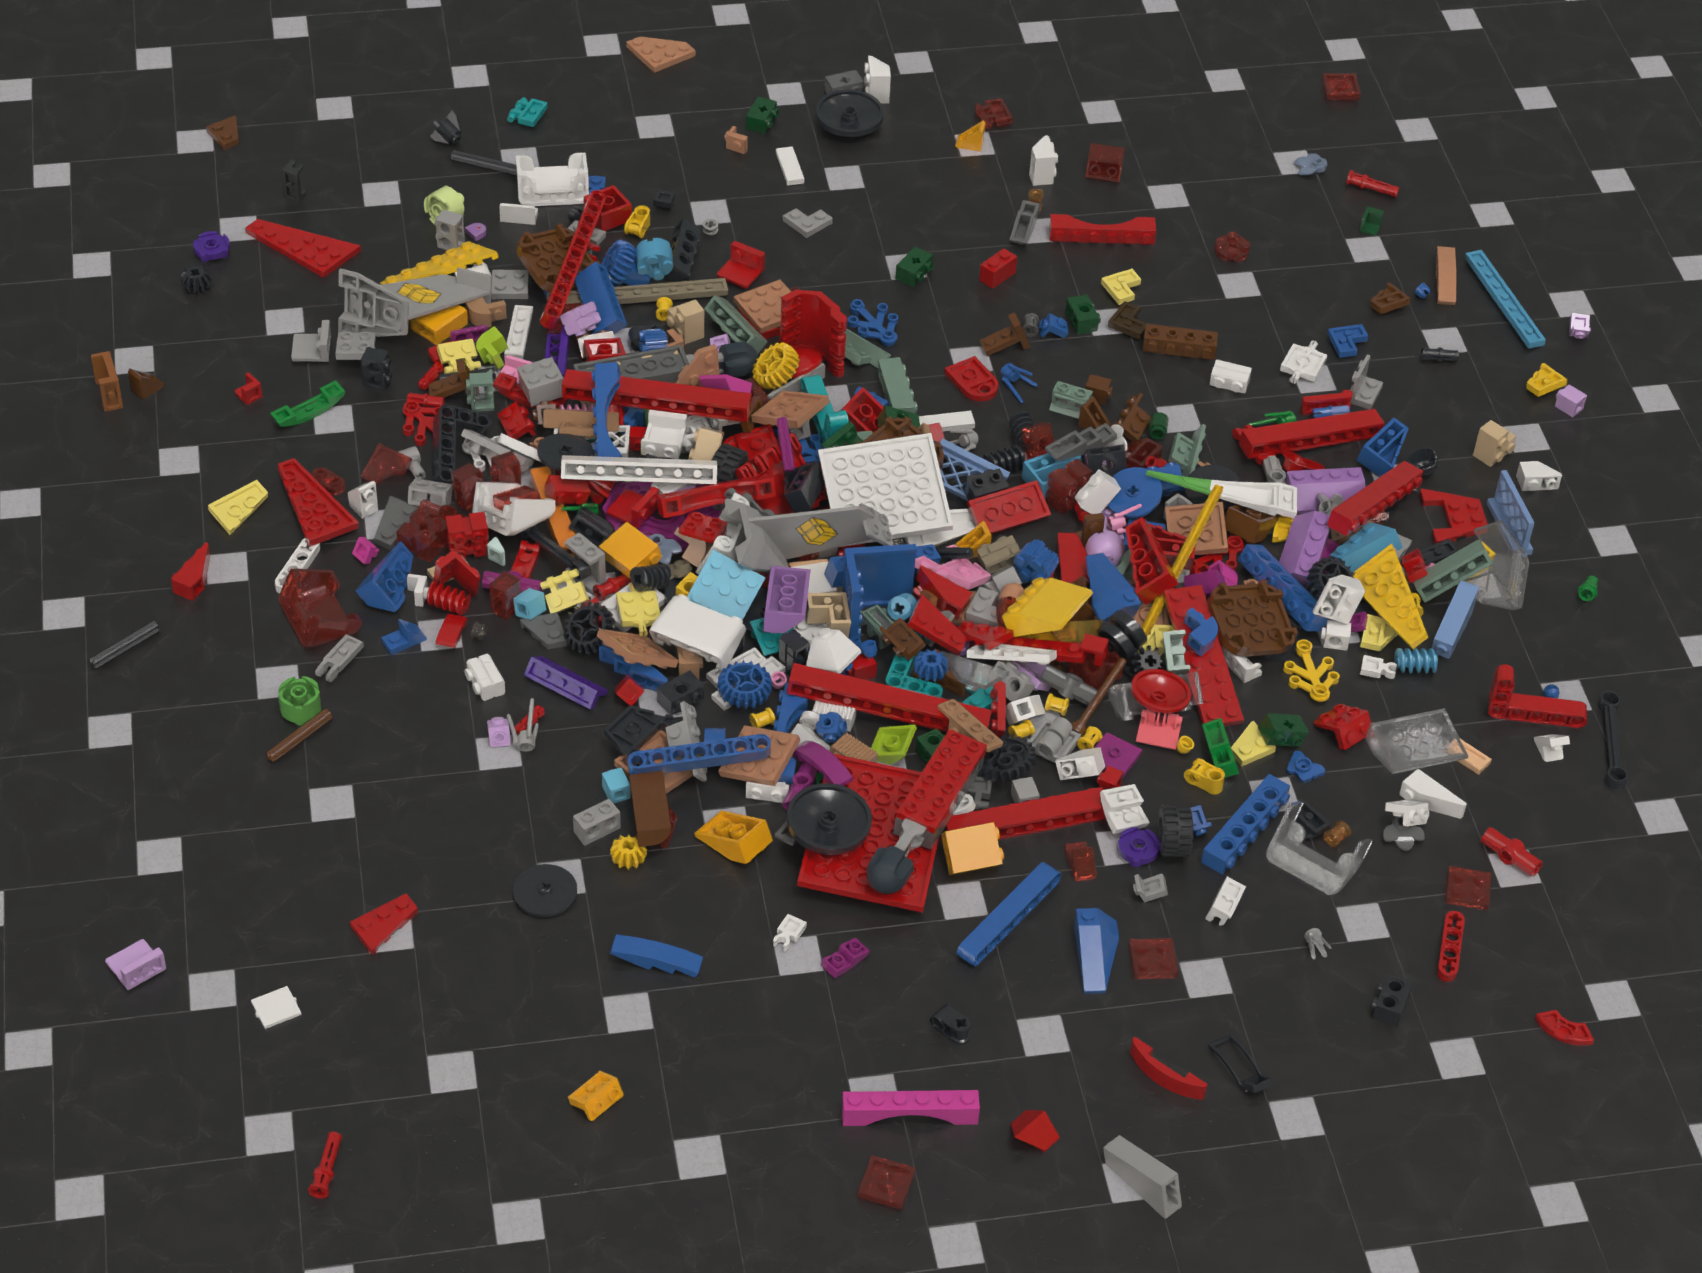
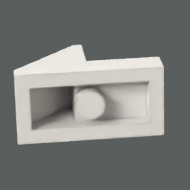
(1551, 746)

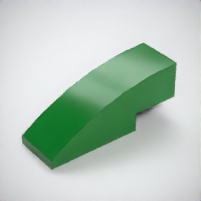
(1220, 747)

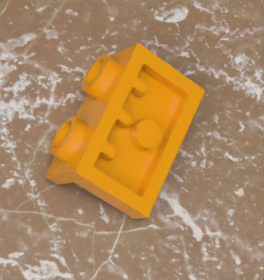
(596, 1094)

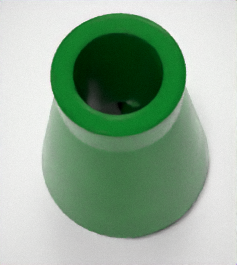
(1588, 589)

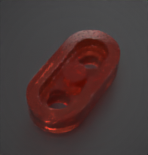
(330, 481)

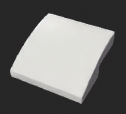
(1123, 808)

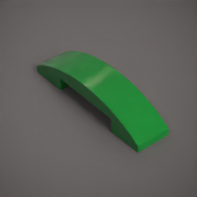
(311, 408)

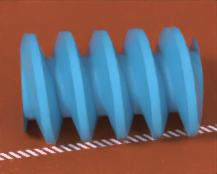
(894, 606)
(1417, 659)

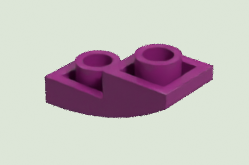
(845, 958)

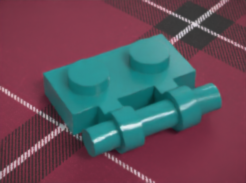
(527, 112)

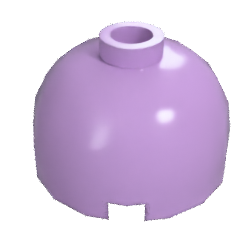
(1107, 543)

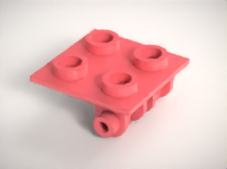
(1159, 729)

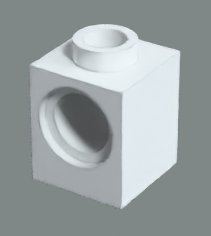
(1336, 635)

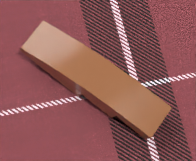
(1446, 275)

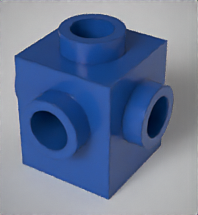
(831, 727)

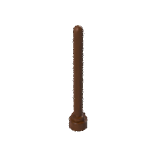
(1079, 725)

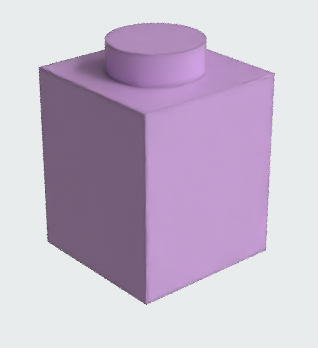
(1570, 400)

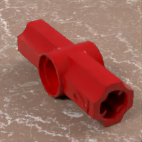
(1511, 851)

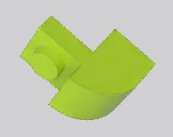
(490, 346)

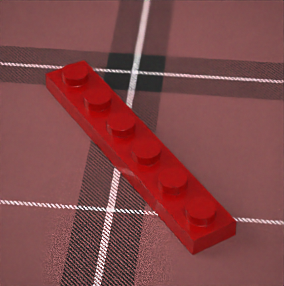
(1065, 650)

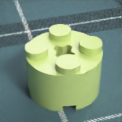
(443, 199)

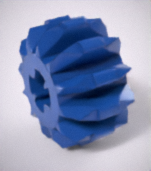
(931, 665)

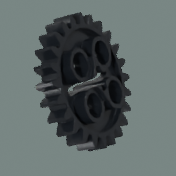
(1008, 760)

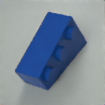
(1383, 449)

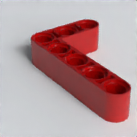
(1529, 708)

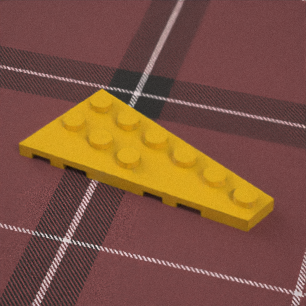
(1390, 595)

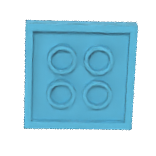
(725, 586)

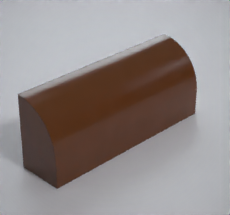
(650, 807)

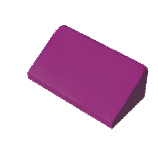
(468, 333)
(1208, 580)

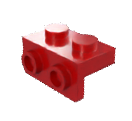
(516, 421)

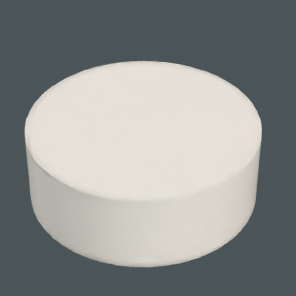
(809, 719)

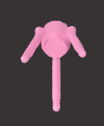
(1117, 521)

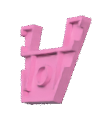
(958, 571)

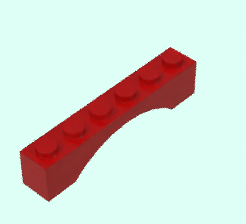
(1068, 229)
(687, 500)

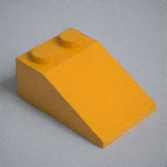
(735, 835)

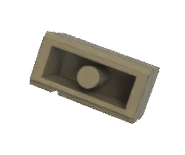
(998, 554)

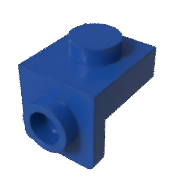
(1053, 324)
(1200, 825)

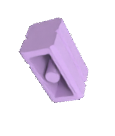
(580, 319)

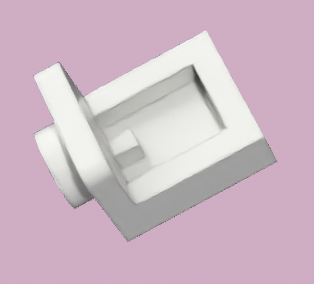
(420, 587)

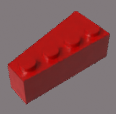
(1150, 565)

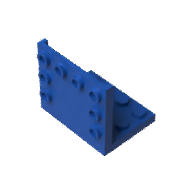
(876, 577)

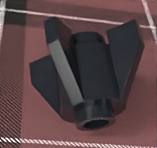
(448, 130)

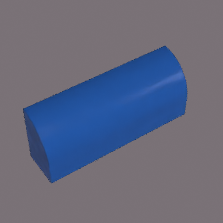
(596, 287)

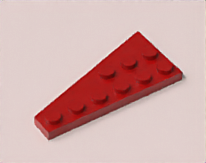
(308, 249)
(314, 506)

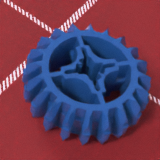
(619, 261)
(749, 682)

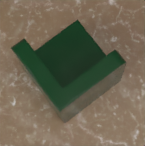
(1371, 221)

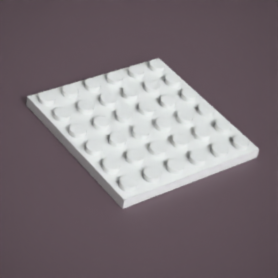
(893, 478)

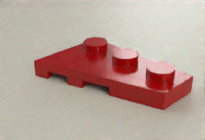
(383, 921)

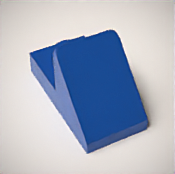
(406, 637)

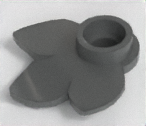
(1403, 835)

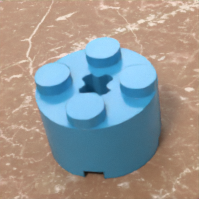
(654, 258)

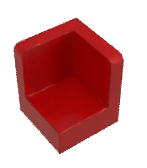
(251, 391)
(1095, 645)
(629, 690)

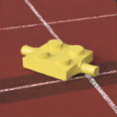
(637, 609)

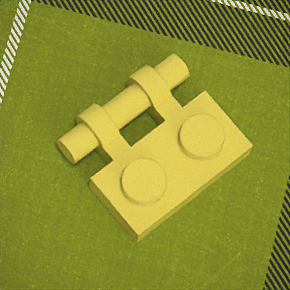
(457, 351)
(566, 597)

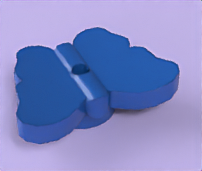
(1304, 768)

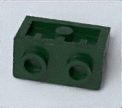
(845, 436)

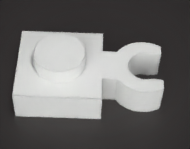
(1375, 667)
(789, 929)

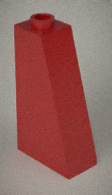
(1071, 557)

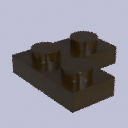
(1125, 321)

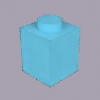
(529, 604)
(616, 785)

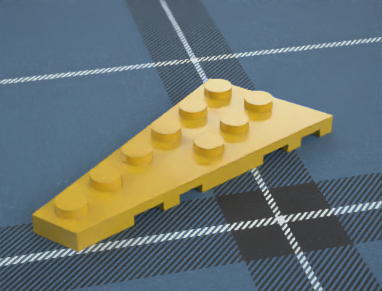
(446, 263)

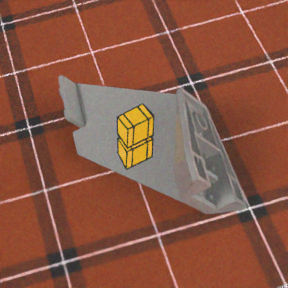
(390, 306)
(802, 533)

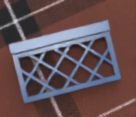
(970, 462)
(1510, 508)

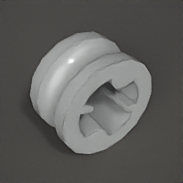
(710, 223)

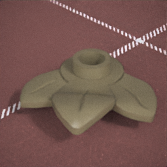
(680, 569)

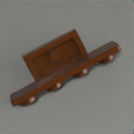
(1133, 418)

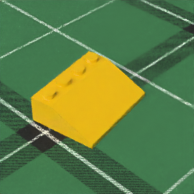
(1045, 606)

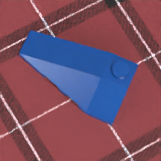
(387, 581)
(1109, 588)
(1096, 946)

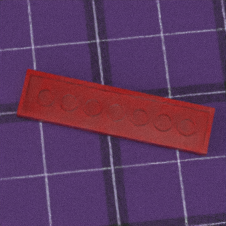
(1214, 677)

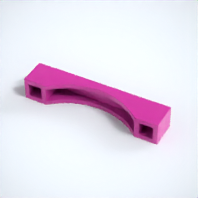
(866, 1107)

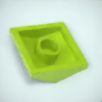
(893, 743)

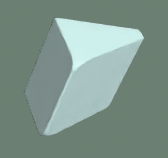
(496, 552)

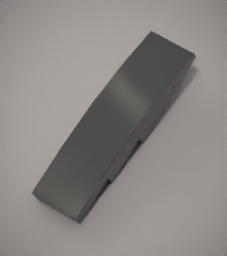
(1076, 443)

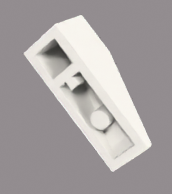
(1424, 789)

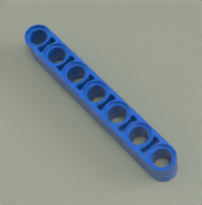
(707, 748)
(1008, 914)

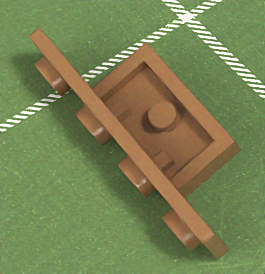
(577, 421)
(966, 724)

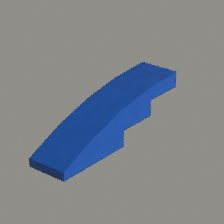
(646, 676)
(657, 954)

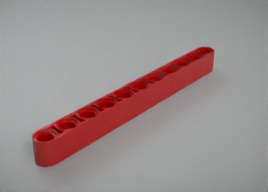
(572, 259)

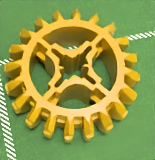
(775, 366)

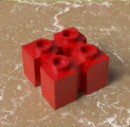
(467, 534)

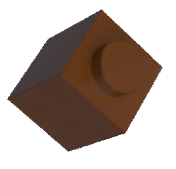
(1101, 388)

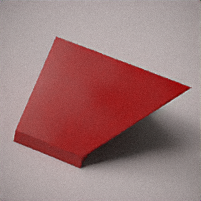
(1035, 1129)

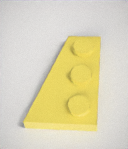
(238, 505)

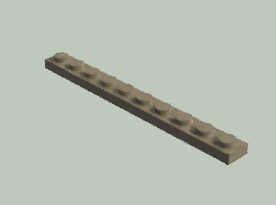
(653, 292)

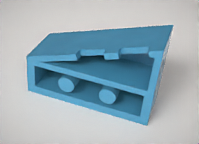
(1041, 467)
(1366, 545)

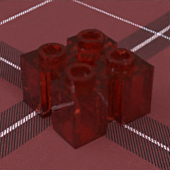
(1065, 485)
(423, 534)
(1093, 674)

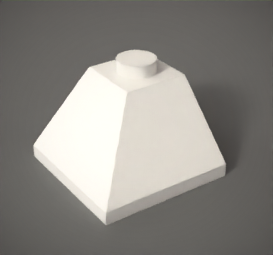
(831, 651)

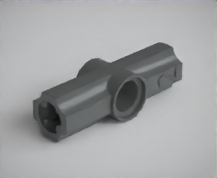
(1068, 685)

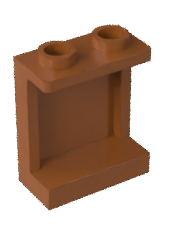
(108, 381)

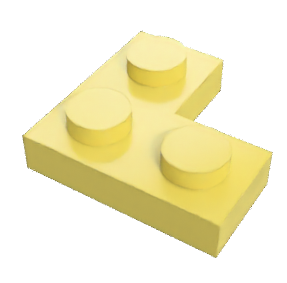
(1119, 285)

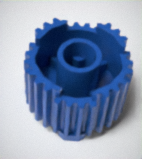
(652, 339)
(1035, 561)

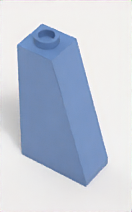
(1455, 619)

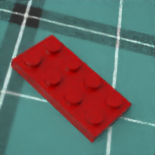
(1010, 507)

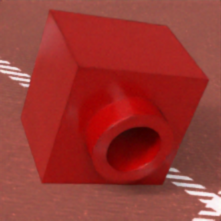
(635, 437)
(1110, 778)

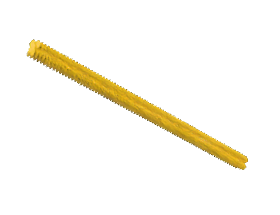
(1184, 553)

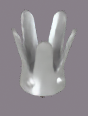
(1314, 937)

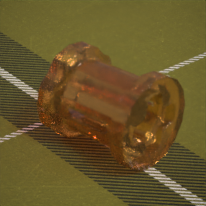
(1035, 196)
(1337, 833)

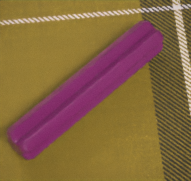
(785, 444)

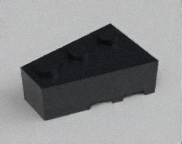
(803, 486)

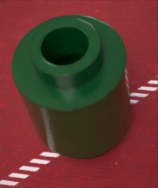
(1158, 425)

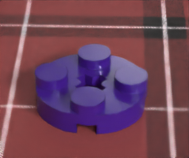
(219, 249)
(1135, 855)

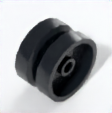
(1123, 634)

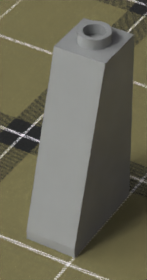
(1145, 1175)

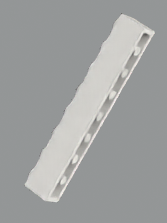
(639, 469)

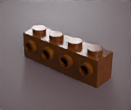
(1180, 341)

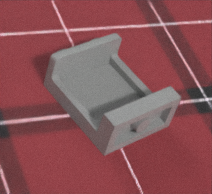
(590, 554)

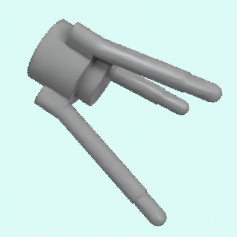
(967, 439)
(526, 739)

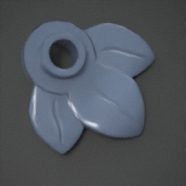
(1311, 164)
(667, 547)

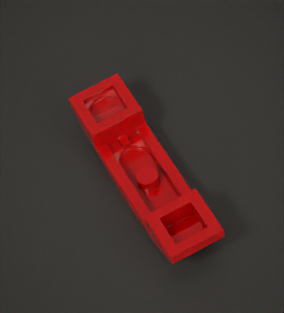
(510, 388)
(1164, 1076)

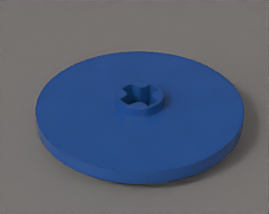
(1147, 492)

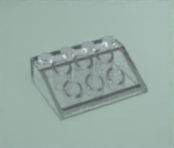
(1415, 741)

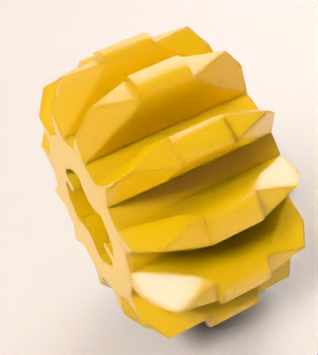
(627, 852)

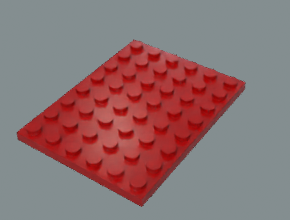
(845, 874)

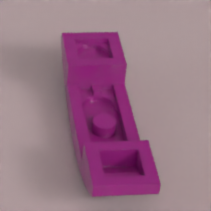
(824, 761)

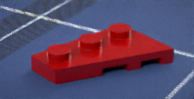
(935, 626)
(985, 634)

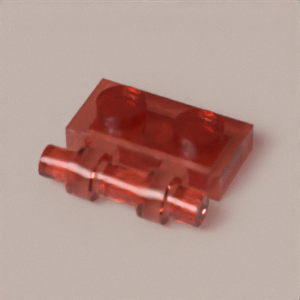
(998, 113)

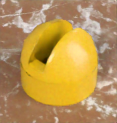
(1185, 744)

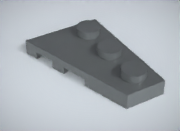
(394, 516)

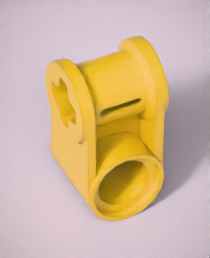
(638, 221)
(1206, 776)

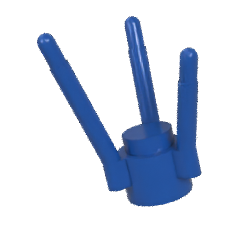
(1011, 373)

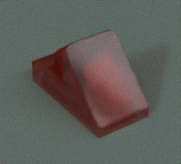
(1081, 860)

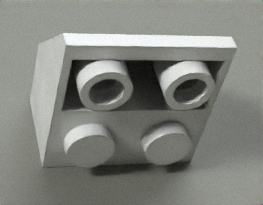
(877, 79)
(1043, 162)
(1339, 598)

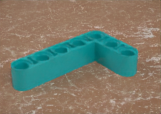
(826, 420)
(900, 677)

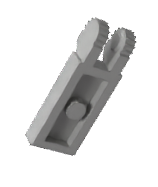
(339, 657)

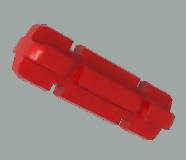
(430, 375)
(538, 712)

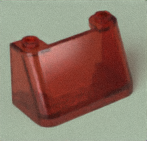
(313, 608)

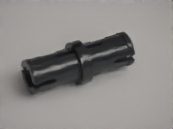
(1439, 354)

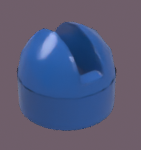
(1422, 290)
(1551, 691)

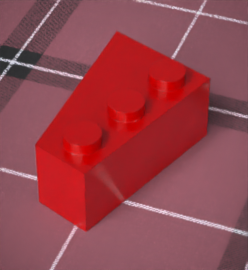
(1171, 545)

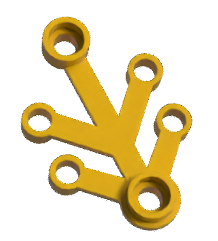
(1318, 691)

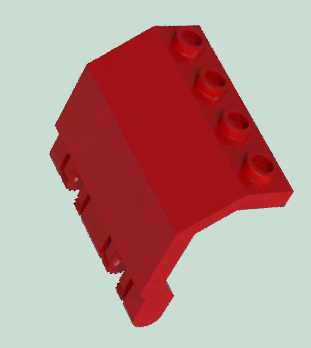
(815, 323)
(771, 463)

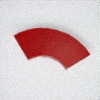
(1564, 1030)

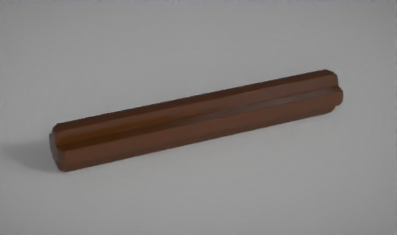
(299, 735)

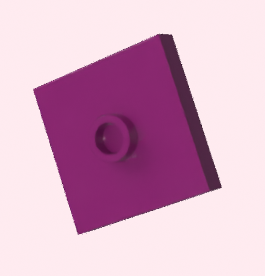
(1118, 753)

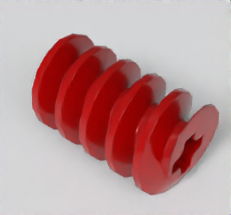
(448, 600)

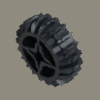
(1318, 581)
(590, 615)

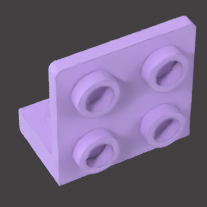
(136, 963)

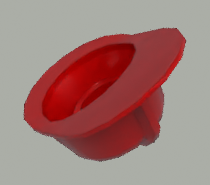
(1297, 463)

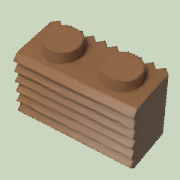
(853, 748)

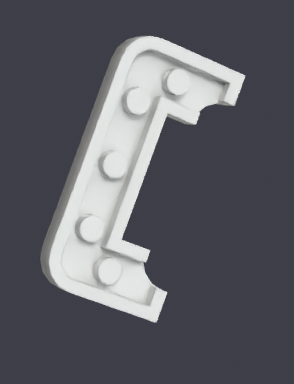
(552, 184)
(515, 517)
(734, 536)
(698, 630)

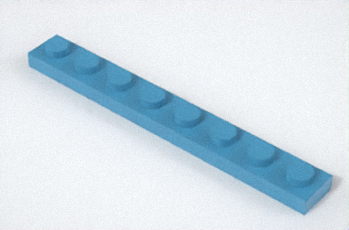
(1505, 299)

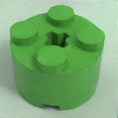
(299, 699)

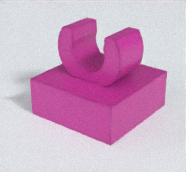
(364, 550)

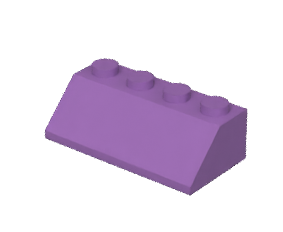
(1325, 481)
(1305, 544)
(786, 598)

